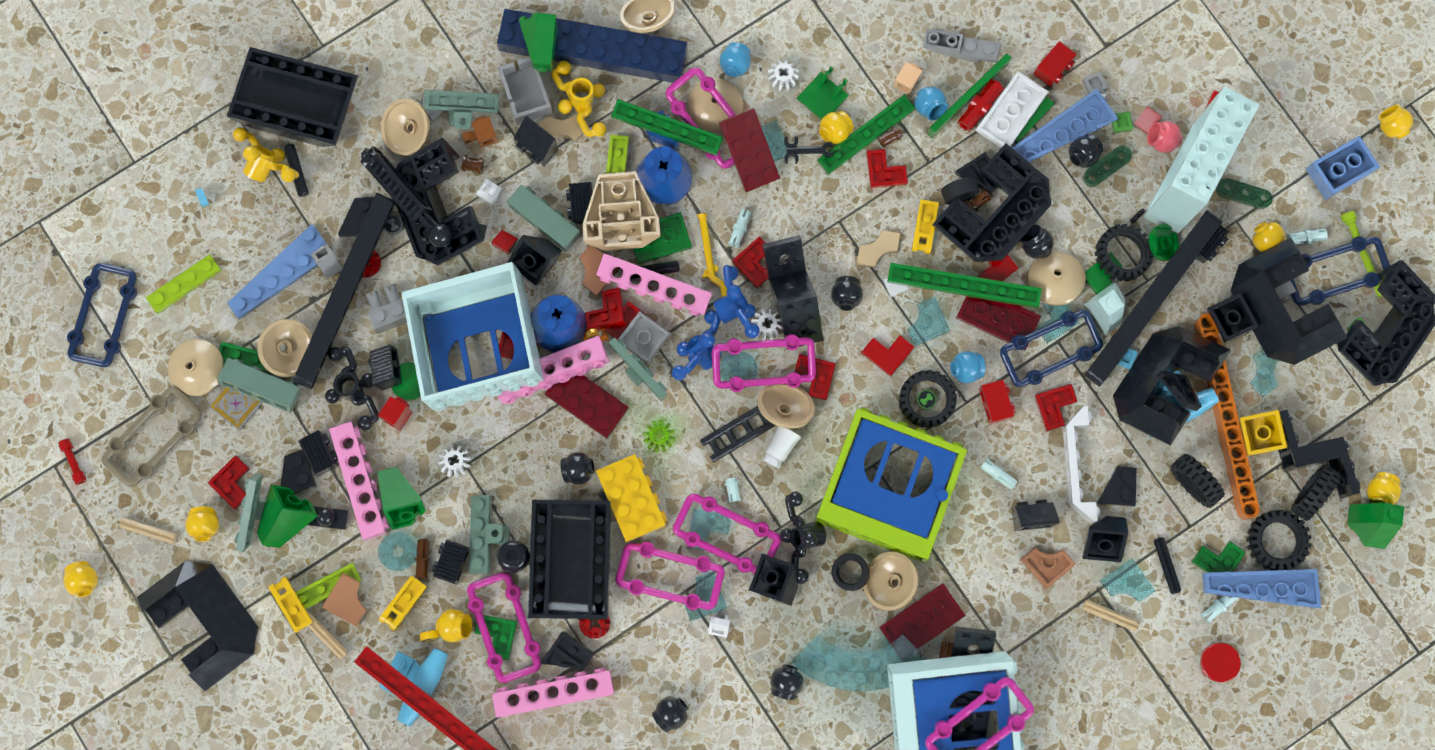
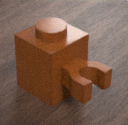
(482, 132)

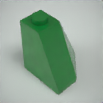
(540, 39)
(399, 499)
(283, 516)
(1375, 522)

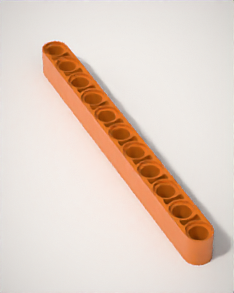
(1232, 425)

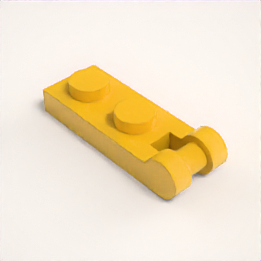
(923, 229)
(403, 602)
(291, 605)

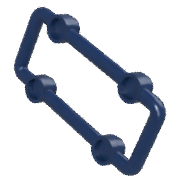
(1369, 280)
(112, 345)
(1082, 354)

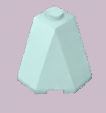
(1107, 308)

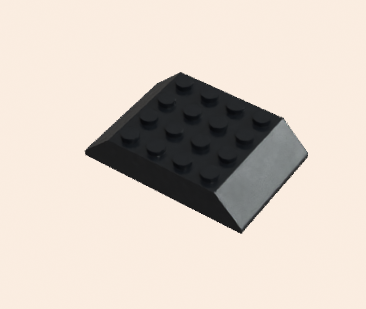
(292, 98)
(569, 559)

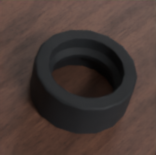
(963, 189)
(850, 557)

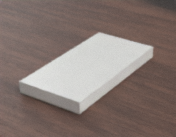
(1012, 110)

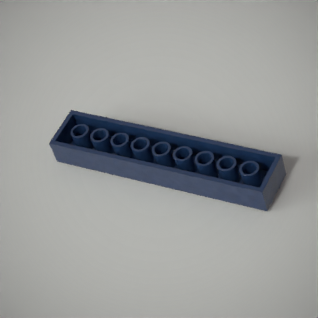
(602, 48)

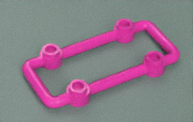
(679, 107)
(792, 379)
(710, 504)
(692, 601)
(531, 647)
(991, 692)

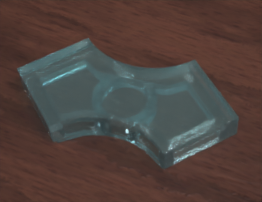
(1264, 378)

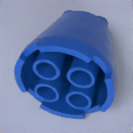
(665, 175)
(559, 333)

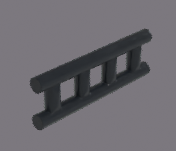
(727, 430)

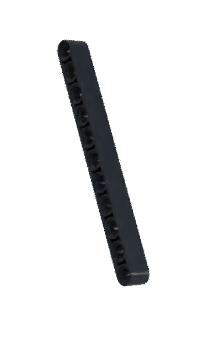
(344, 291)
(1153, 298)

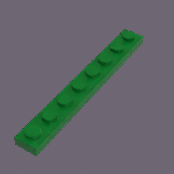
(964, 285)

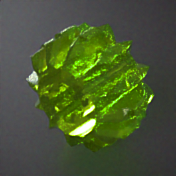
(654, 431)

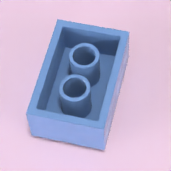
(1342, 168)

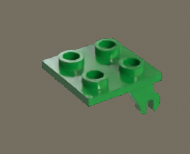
(823, 95)

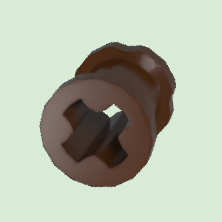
(472, 164)

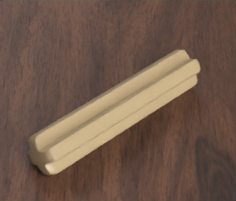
(148, 530)
(1111, 615)
(333, 644)

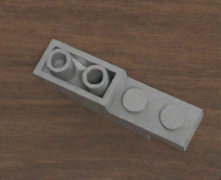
(962, 48)

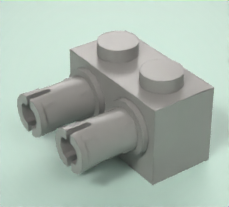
(389, 315)

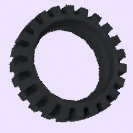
(1110, 267)
(942, 381)
(1197, 480)
(1315, 492)

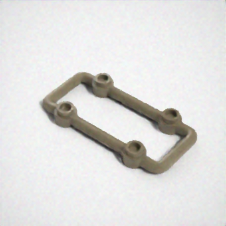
(146, 470)

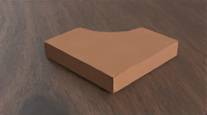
(591, 260)
(1047, 567)
(344, 600)

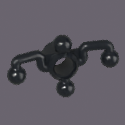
(357, 395)
(802, 535)

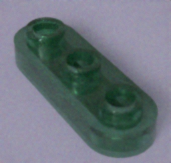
(1111, 160)
(1236, 193)

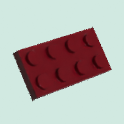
(749, 150)
(998, 318)
(588, 403)
(924, 618)

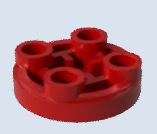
(1220, 662)

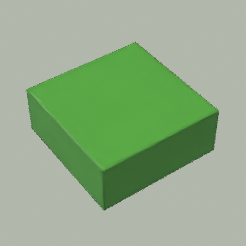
(1123, 123)

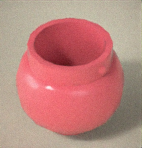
(1164, 136)

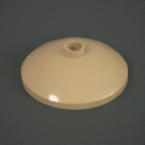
(647, 15)
(708, 114)
(398, 123)
(1057, 289)
(293, 336)
(206, 367)
(786, 405)
(881, 584)

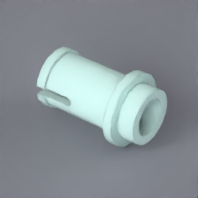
(732, 489)

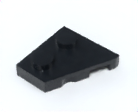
(973, 169)
(355, 217)
(1180, 389)
(297, 472)
(1120, 488)
(568, 653)

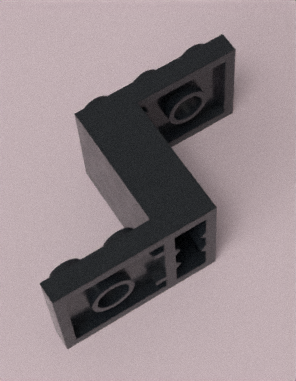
(792, 288)
(1332, 451)
(962, 640)

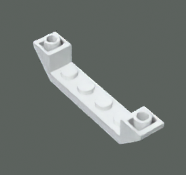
(1087, 510)

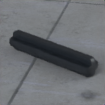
(294, 163)
(661, 268)
(1167, 565)

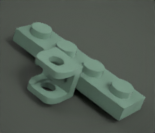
(460, 104)
(637, 370)
(252, 510)
(483, 534)

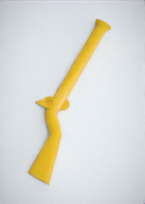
(711, 268)

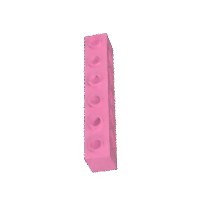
(701, 296)
(558, 361)
(340, 435)
(504, 708)

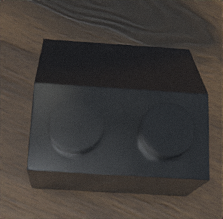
(535, 142)
(1233, 318)
(1034, 515)

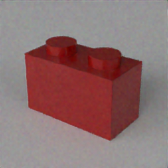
(1054, 64)
(996, 402)
(395, 412)

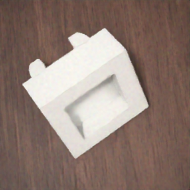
(489, 192)
(719, 626)

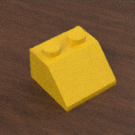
(1263, 433)

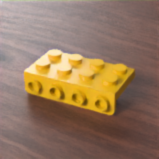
(631, 497)

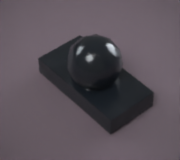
(330, 518)

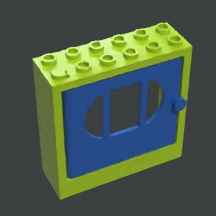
(869, 499)

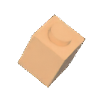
(908, 77)

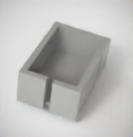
(525, 91)

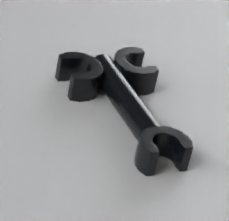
(793, 151)

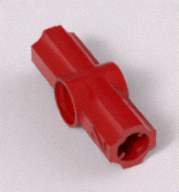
(980, 105)

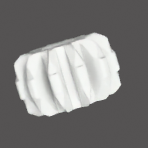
(783, 68)
(774, 327)
(456, 468)

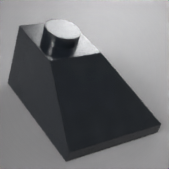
(534, 257)
(1106, 539)
(775, 579)

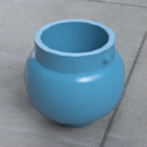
(735, 59)
(931, 103)
(968, 367)

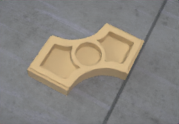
(562, 128)
(871, 253)

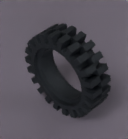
(1300, 533)

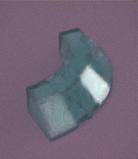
(854, 669)

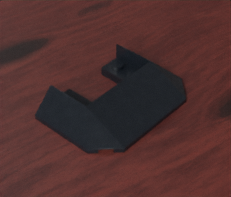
(424, 172)
(1023, 207)
(1277, 332)
(1388, 351)
(1138, 392)
(217, 609)

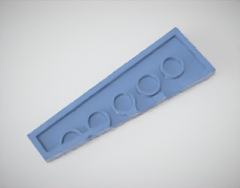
(1077, 121)
(280, 273)
(1274, 586)

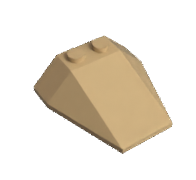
(620, 214)

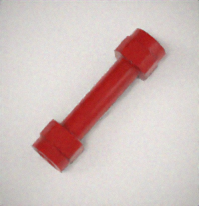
(78, 476)

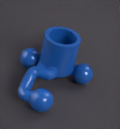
(735, 304)
(698, 348)

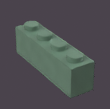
(544, 218)
(259, 385)

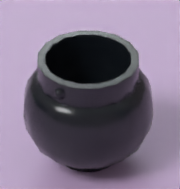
(1085, 151)
(1037, 242)
(847, 293)
(577, 468)
(513, 556)
(786, 682)
(670, 713)

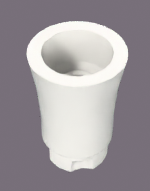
(781, 446)

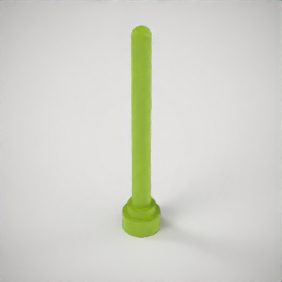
(1350, 221)

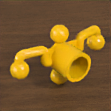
(582, 105)
(262, 160)

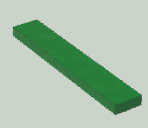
(969, 95)
(667, 127)
(867, 134)

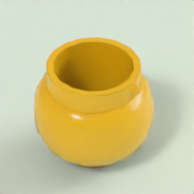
(1396, 121)
(836, 127)
(1267, 235)
(1384, 488)
(202, 523)
(80, 578)
(454, 625)

